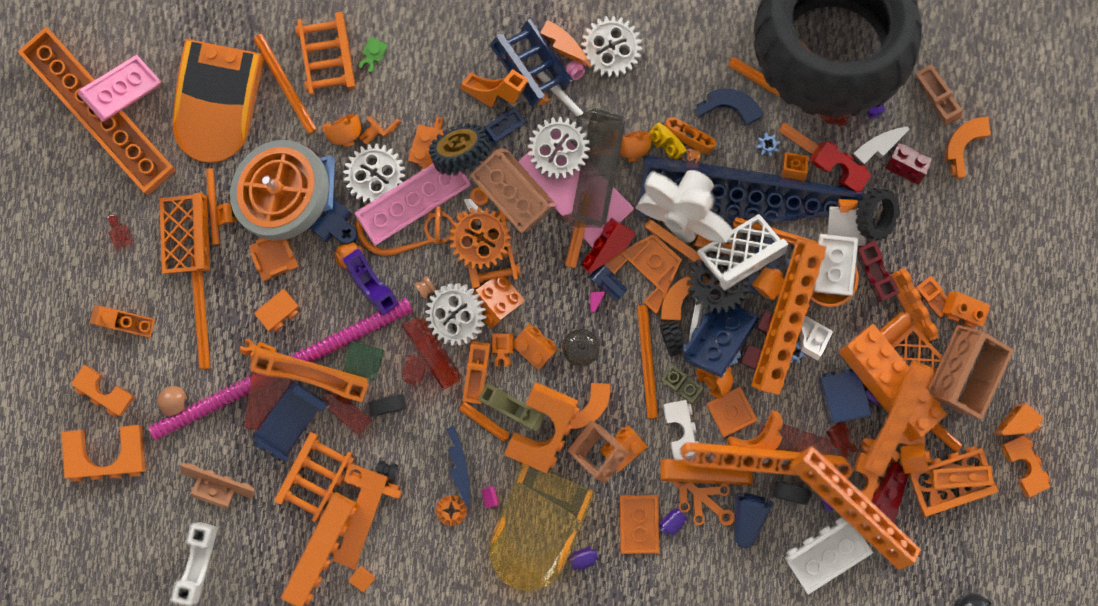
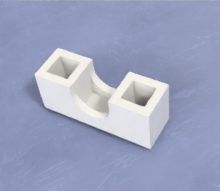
(680, 413)

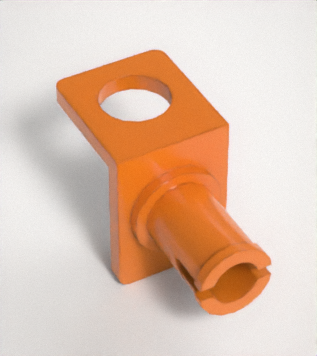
(376, 129)

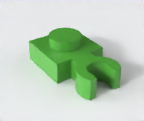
(373, 51)

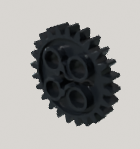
(703, 290)

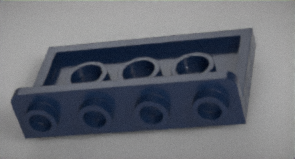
(719, 339)

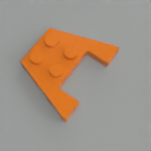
(654, 262)

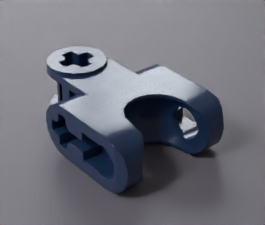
(335, 224)

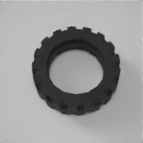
(866, 210)

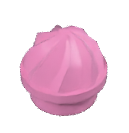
(575, 70)

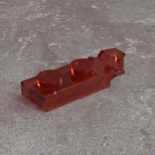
(347, 413)

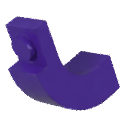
(368, 283)

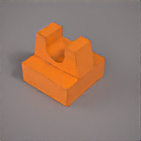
(224, 214)

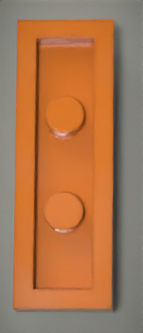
(962, 477)
(391, 489)

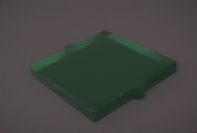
(363, 360)

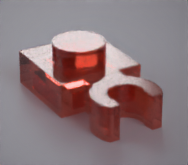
(840, 437)

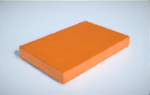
(639, 524)

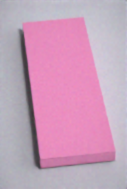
(409, 202)

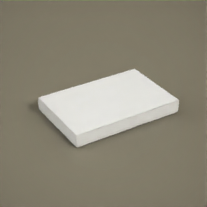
(838, 265)

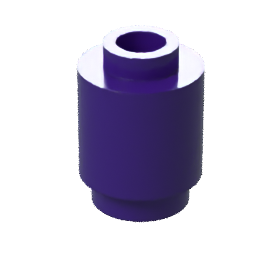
(673, 522)
(583, 558)

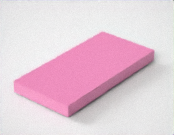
(119, 88)

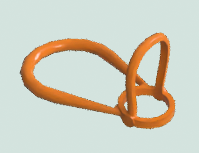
(397, 250)

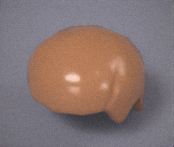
(171, 400)

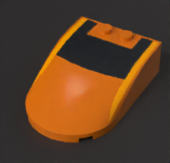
(215, 99)

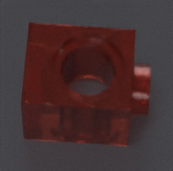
(414, 370)

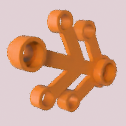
(700, 496)

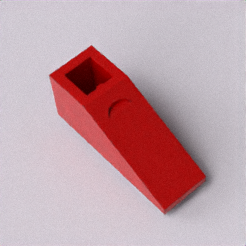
(610, 243)

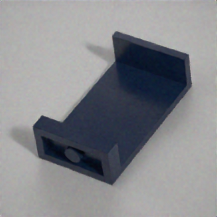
(287, 421)

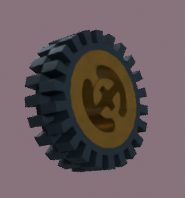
(459, 149)

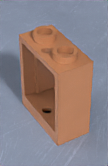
(581, 448)

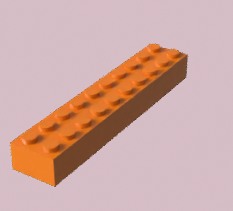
(116, 134)

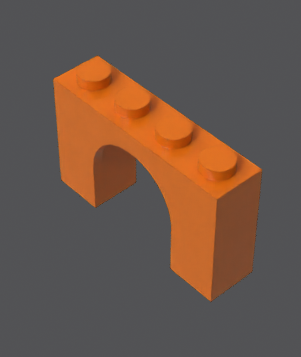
(541, 453)
(79, 465)

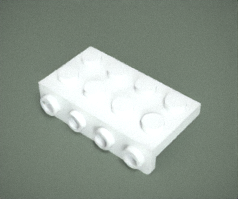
(827, 555)

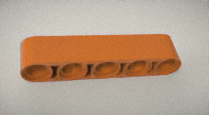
(678, 471)

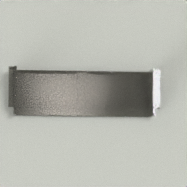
(597, 175)

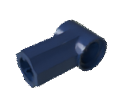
(605, 279)

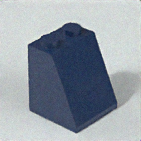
(843, 396)

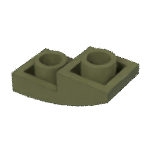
(682, 384)

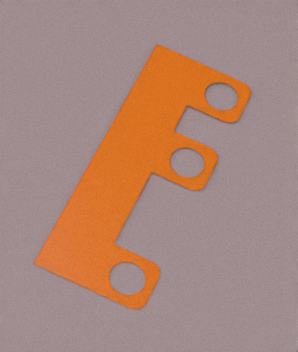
(360, 524)

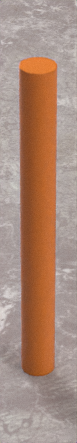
(212, 207)

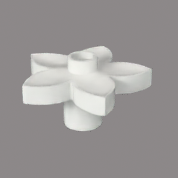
(684, 207)

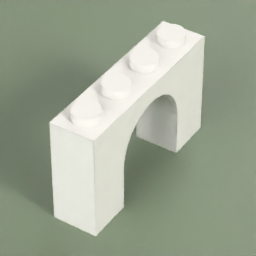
(202, 540)

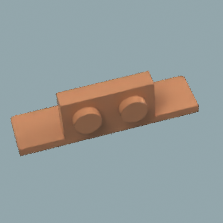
(215, 488)

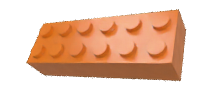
(883, 374)

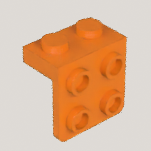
(499, 299)

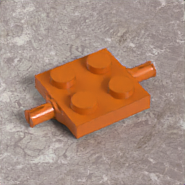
(423, 139)

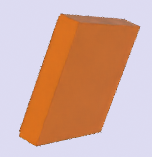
(731, 412)

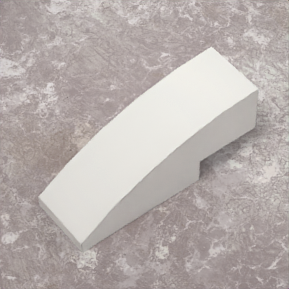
(878, 145)

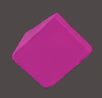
(595, 299)
(489, 497)

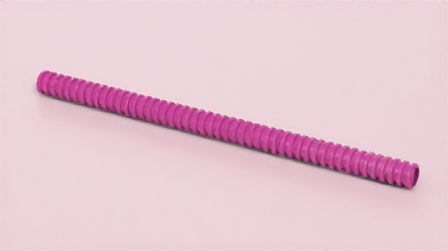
(309, 354)

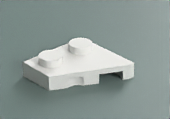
(813, 338)

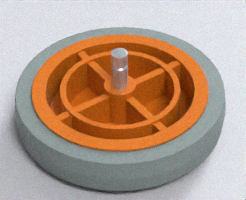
(279, 190)

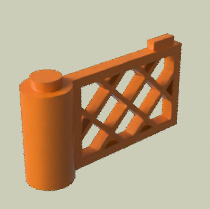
(898, 329)

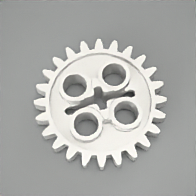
(603, 32)
(544, 139)
(384, 161)
(465, 328)

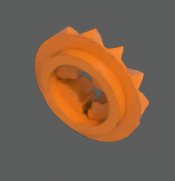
(457, 504)

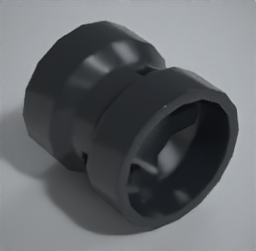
(386, 470)

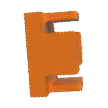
(272, 257)

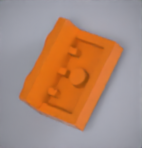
(534, 346)
(630, 441)

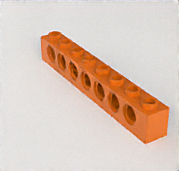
(781, 321)
(855, 508)

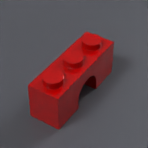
(853, 175)

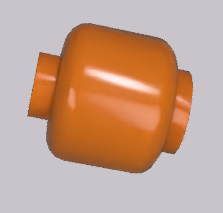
(344, 250)

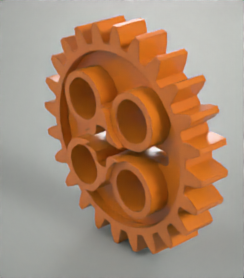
(487, 222)

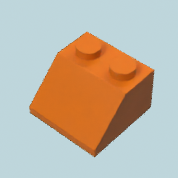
(1020, 421)

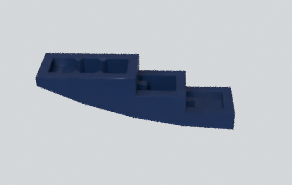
(503, 126)
(460, 473)

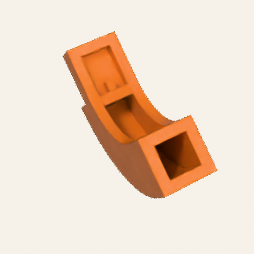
(971, 130)
(673, 299)
(597, 404)
(767, 439)

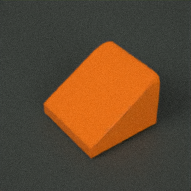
(362, 579)

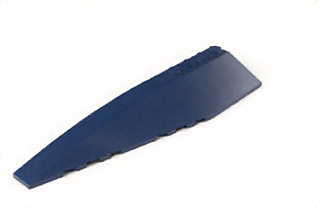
(752, 193)

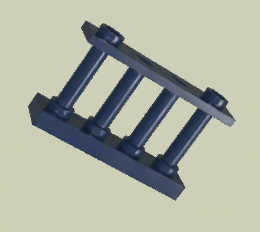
(511, 60)

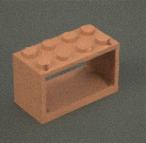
(513, 190)
(957, 365)

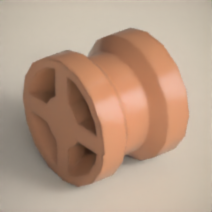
(425, 287)

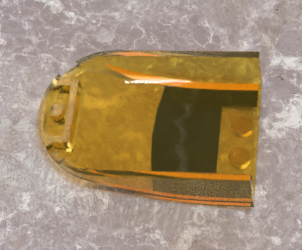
(537, 528)

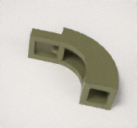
(511, 407)

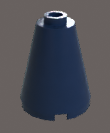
(749, 518)

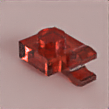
(120, 234)

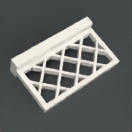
(754, 261)

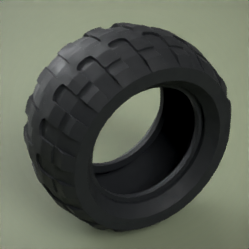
(834, 86)

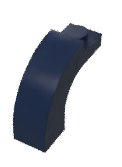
(736, 100)

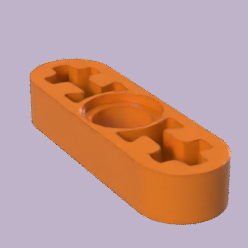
(697, 134)

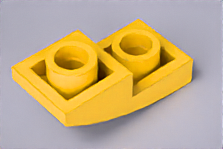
(665, 138)

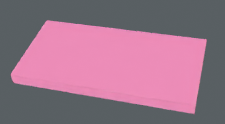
(564, 190)

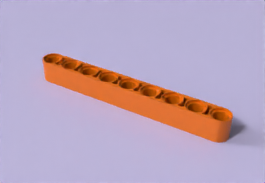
(755, 463)

